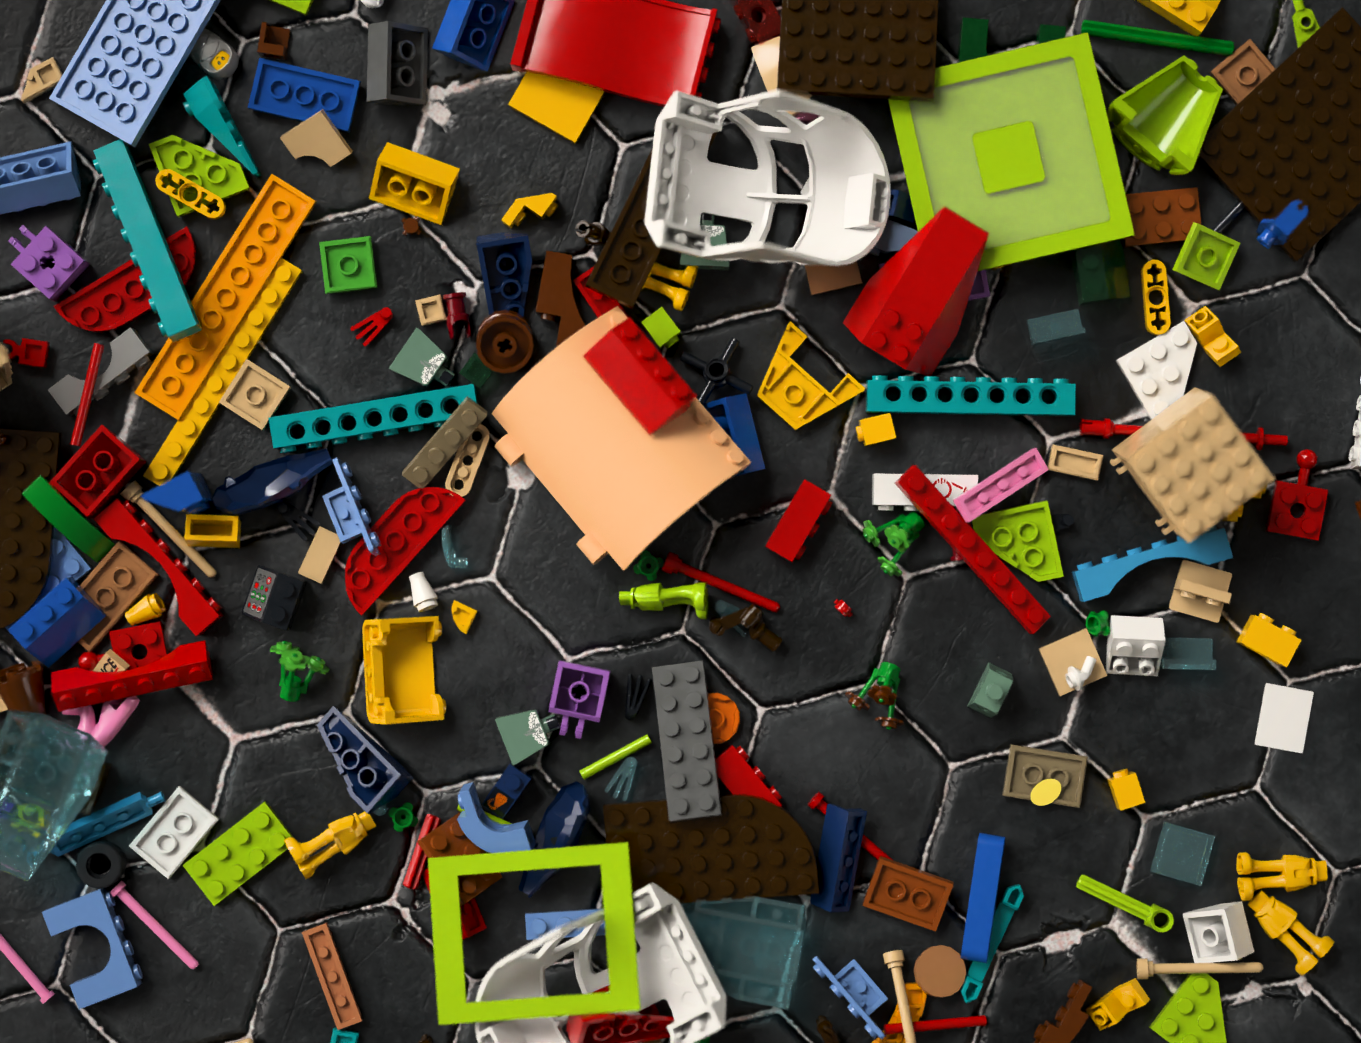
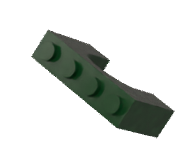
(974, 37)

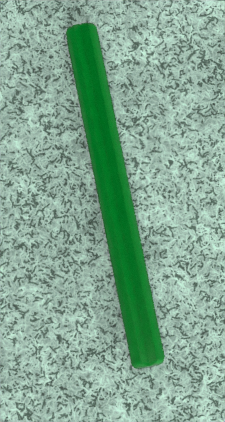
(1157, 37)

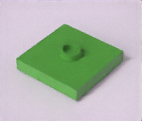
(348, 265)

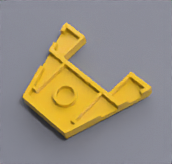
(794, 392)

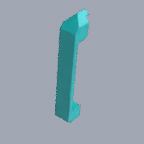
(1008, 904)

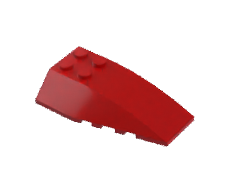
(920, 294)

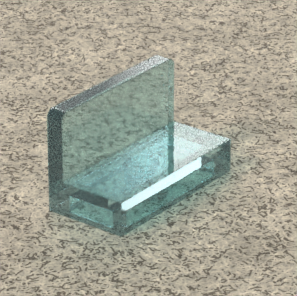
(1055, 327)
(1188, 654)

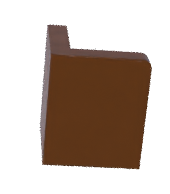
(273, 42)

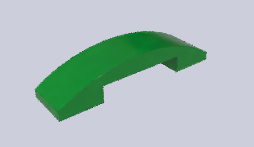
(68, 519)

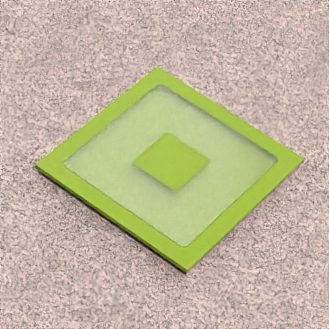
(1017, 151)

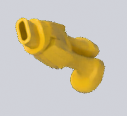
(677, 295)
(344, 835)
(1294, 870)
(1276, 918)

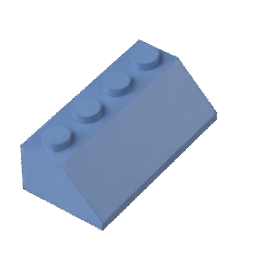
(38, 178)

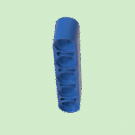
(983, 897)

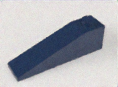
(505, 270)
(366, 767)

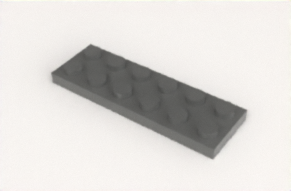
(686, 741)

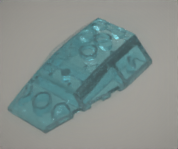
(43, 786)
(752, 945)

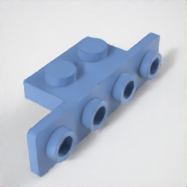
(346, 511)
(858, 989)

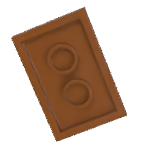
(1162, 216)
(451, 841)
(907, 893)

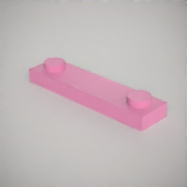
(1000, 485)

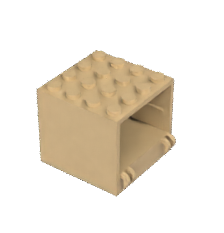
(1192, 465)

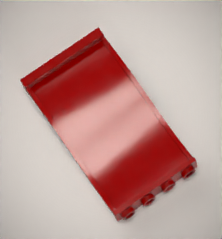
(618, 45)

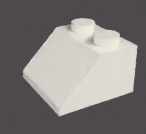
(1218, 933)

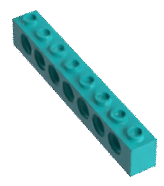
(1062, 405)
(282, 426)

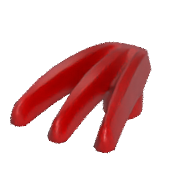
(379, 319)

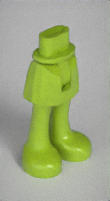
(655, 597)

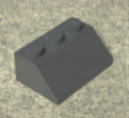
(397, 64)

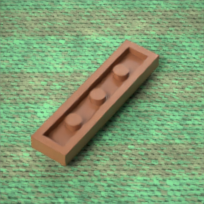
(332, 976)

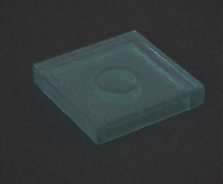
(1182, 853)

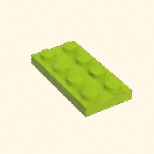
(238, 853)

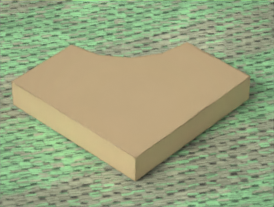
(317, 138)

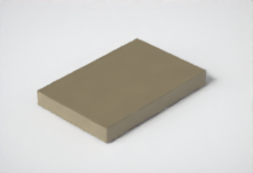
(1032, 765)

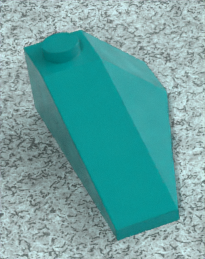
(210, 110)

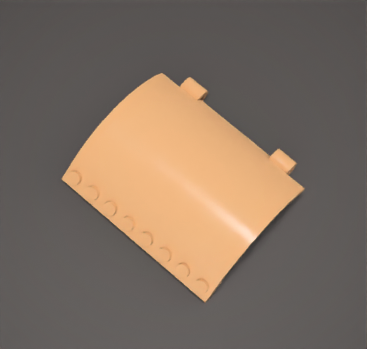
(601, 460)

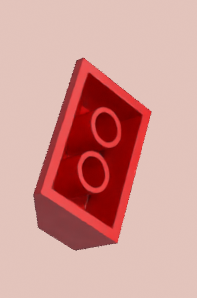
(97, 472)

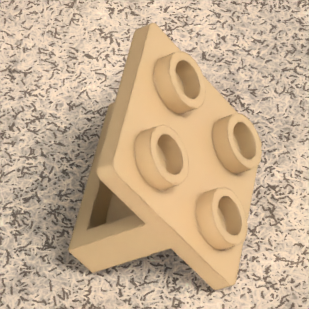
(1200, 591)

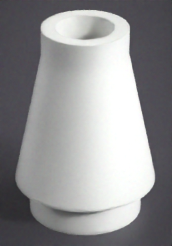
(423, 595)

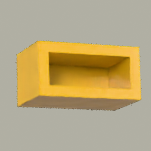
(212, 531)
(1269, 640)

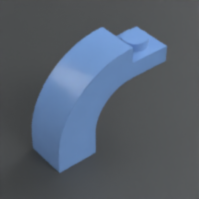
(487, 833)

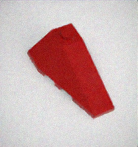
(617, 1027)

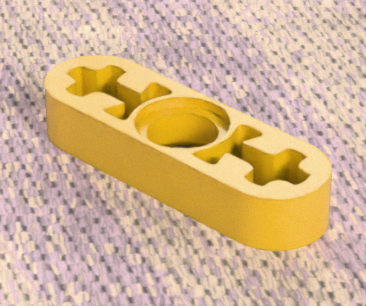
(177, 178)
(1163, 316)

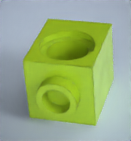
(661, 328)

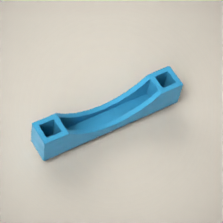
(1099, 579)

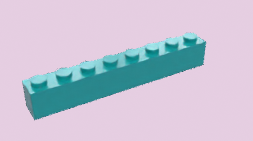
(147, 241)

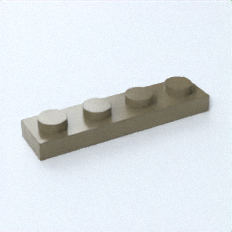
(444, 443)

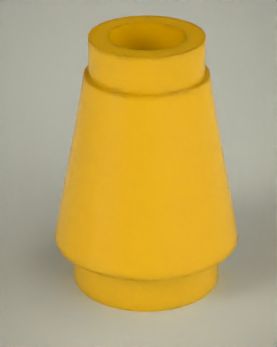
(146, 609)

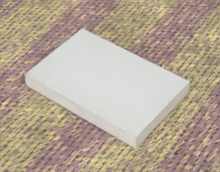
(174, 832)

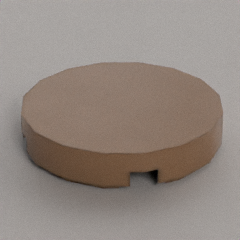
(939, 971)

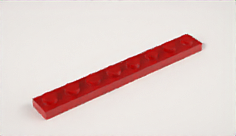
(972, 549)

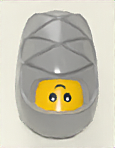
(214, 55)

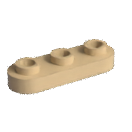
(468, 473)

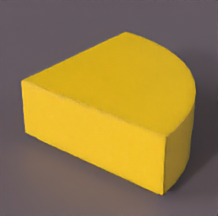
(463, 616)

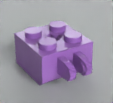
(34, 259)
(587, 707)

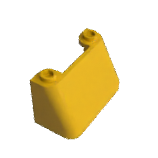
(401, 670)

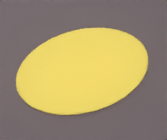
(1045, 792)

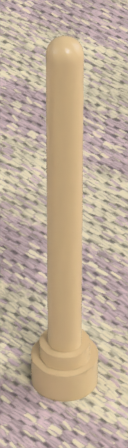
(133, 493)
(895, 961)
(1147, 968)

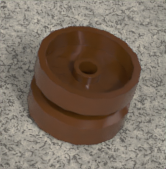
(491, 334)

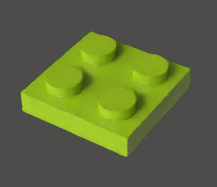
(1206, 256)

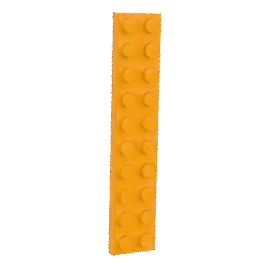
(227, 295)

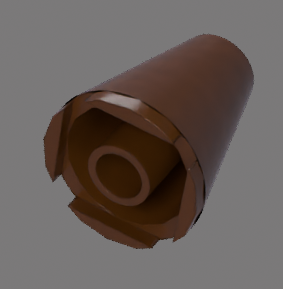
(23, 687)

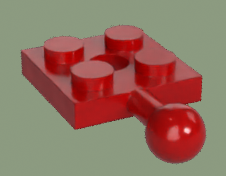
(1311, 498)
(125, 640)

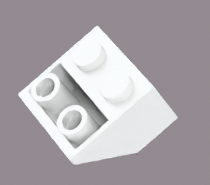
(1135, 645)

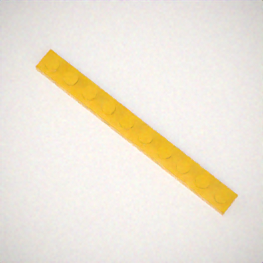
(237, 350)

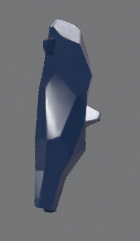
(253, 488)
(564, 820)

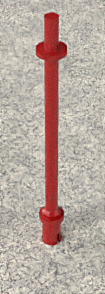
(1108, 428)

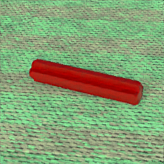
(419, 858)

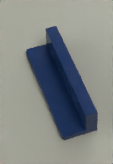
(838, 857)

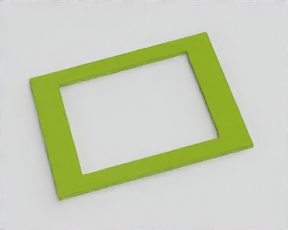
(619, 930)

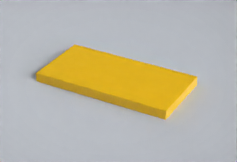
(556, 103)

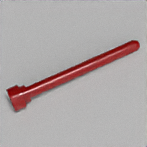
(675, 565)

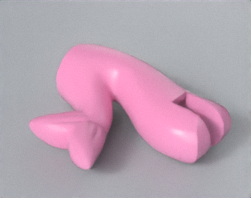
(111, 718)

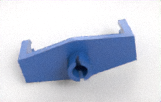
(1278, 230)

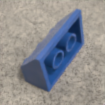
(472, 30)
(736, 420)
(183, 493)
(57, 622)

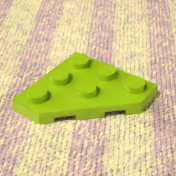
(200, 166)
(1023, 539)
(1193, 1013)

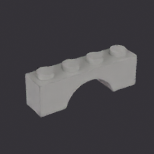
(127, 353)

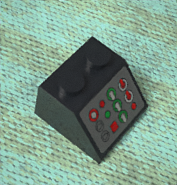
(274, 597)

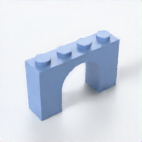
(98, 911)

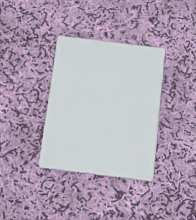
(1284, 718)

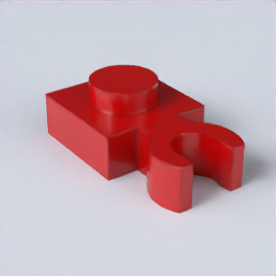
(30, 352)

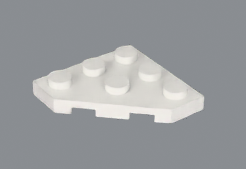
(1160, 368)

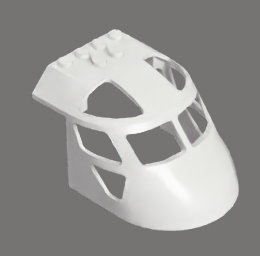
(846, 181)
(668, 964)

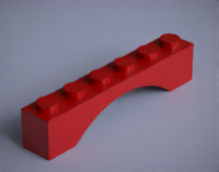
(194, 606)
(82, 687)

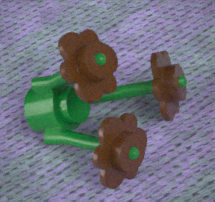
(887, 679)

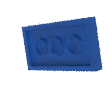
(302, 92)

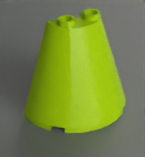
(1167, 116)

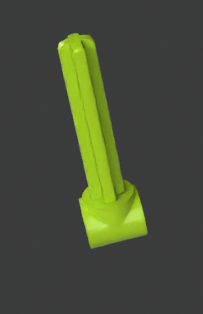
(1125, 902)

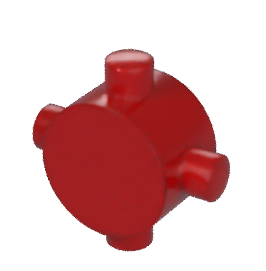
(843, 608)

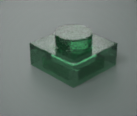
(476, 371)

